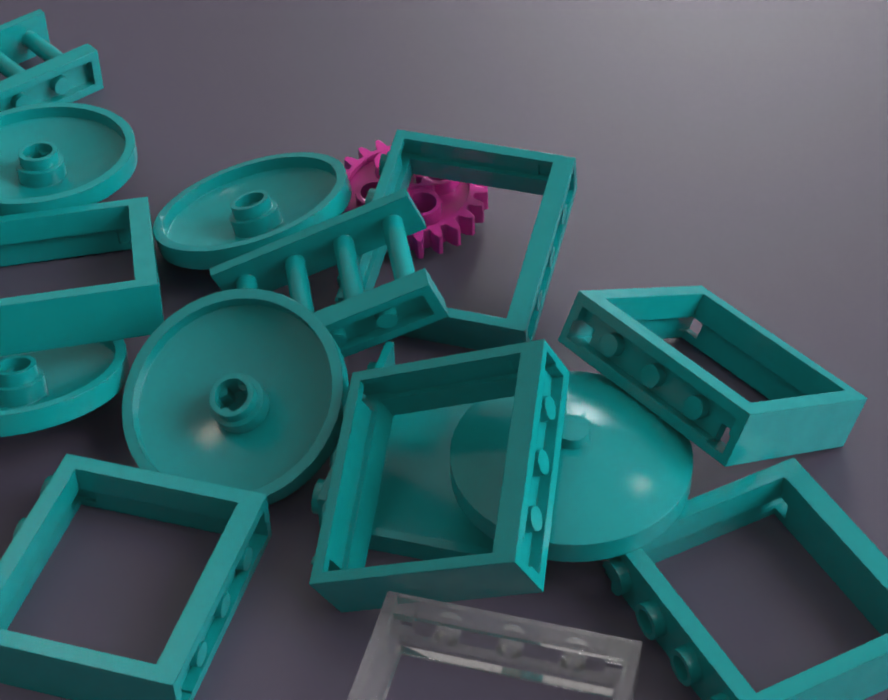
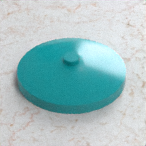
(62, 156)
(250, 207)
(59, 384)
(237, 393)
(617, 476)

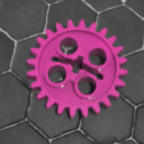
(444, 204)

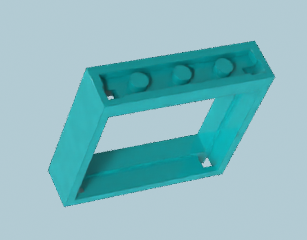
(495, 167)
(87, 312)
(623, 340)
(528, 487)
(823, 532)
(96, 675)

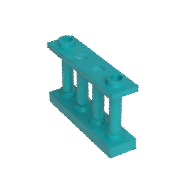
(58, 79)
(362, 316)

